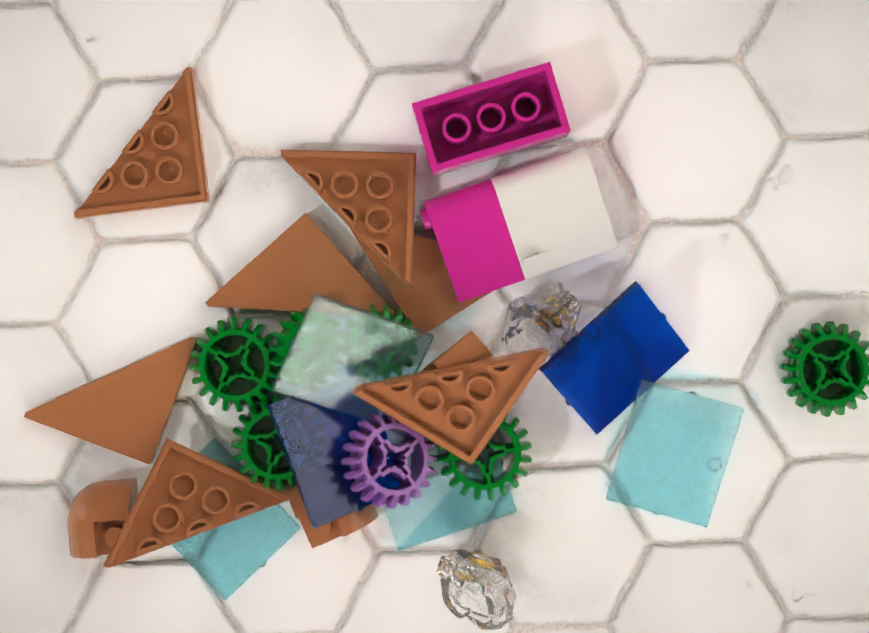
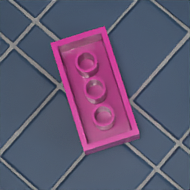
(491, 119)

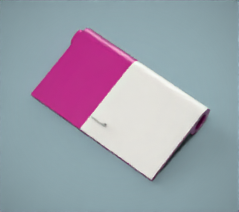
(520, 223)

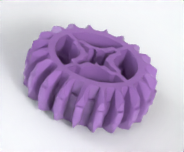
(408, 479)

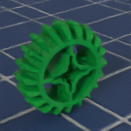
(222, 356)
(817, 379)
(262, 438)
(500, 450)

